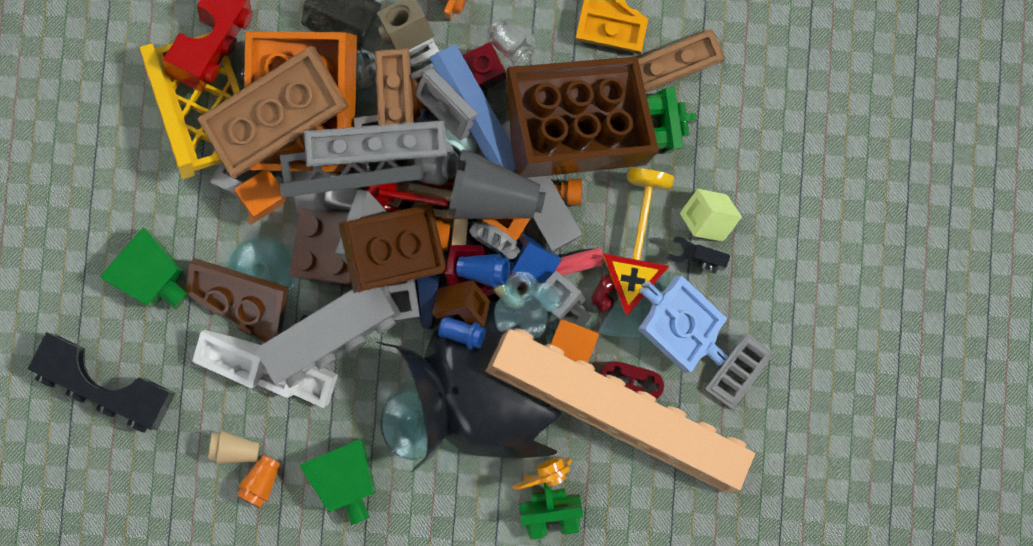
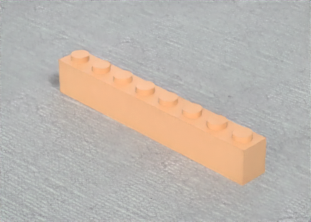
(620, 411)

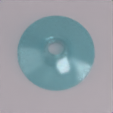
(266, 252)
(399, 426)

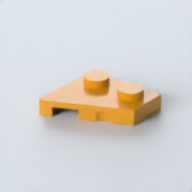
(612, 25)

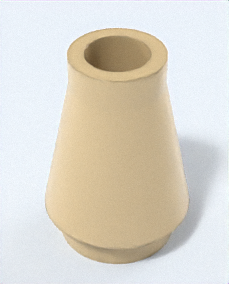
(232, 449)

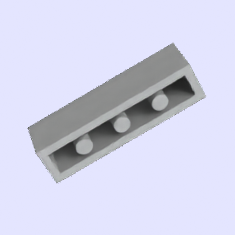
(326, 333)

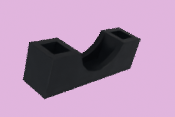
(64, 364)

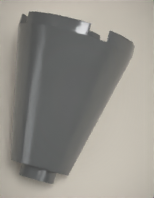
(492, 191)

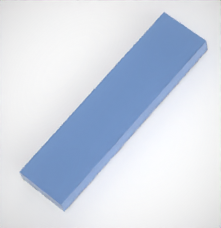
(486, 128)

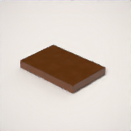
(392, 248)

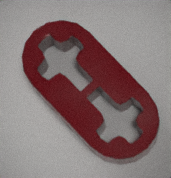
(636, 373)

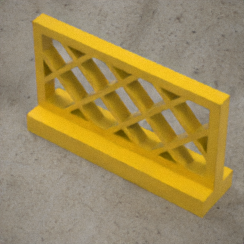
(172, 115)

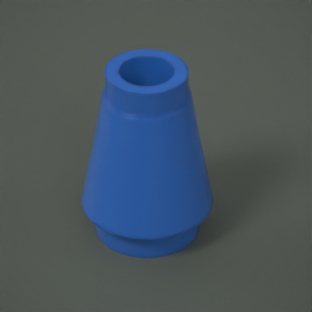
(484, 269)

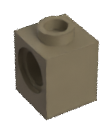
(404, 25)

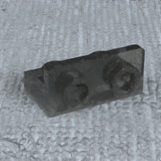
(341, 16)

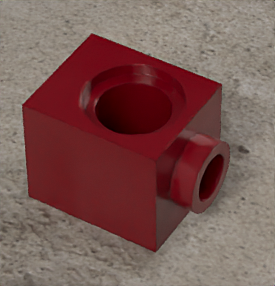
(485, 66)

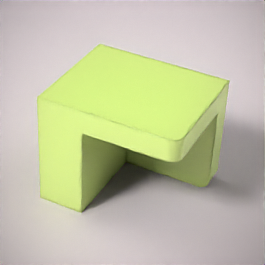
(710, 215)

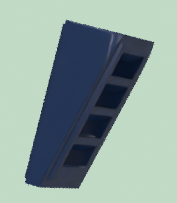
(427, 291)

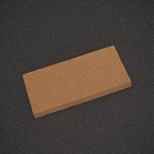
(273, 112)

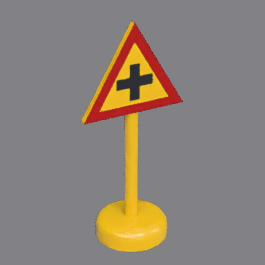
(632, 273)

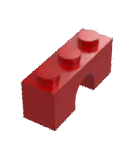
(198, 60)

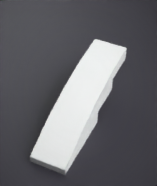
(241, 363)

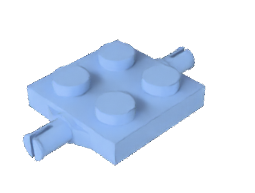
(682, 323)

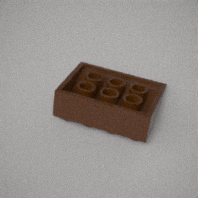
(579, 117)

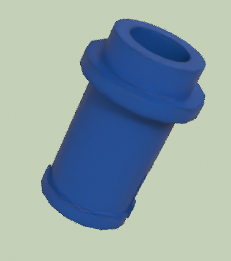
(462, 332)

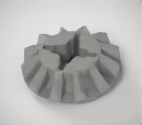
(494, 239)

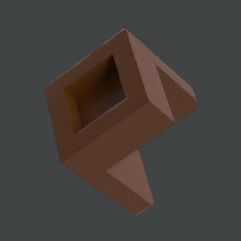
(464, 300)

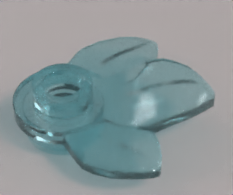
(526, 309)

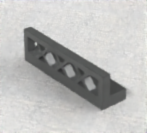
(345, 180)

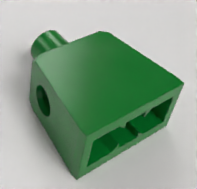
(146, 271)
(343, 479)

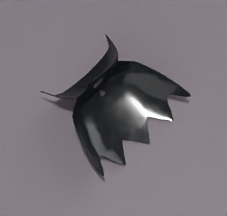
(487, 413)

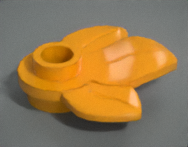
(550, 472)

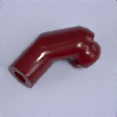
(601, 294)

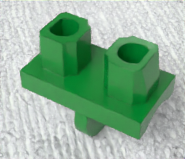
(671, 119)
(550, 507)

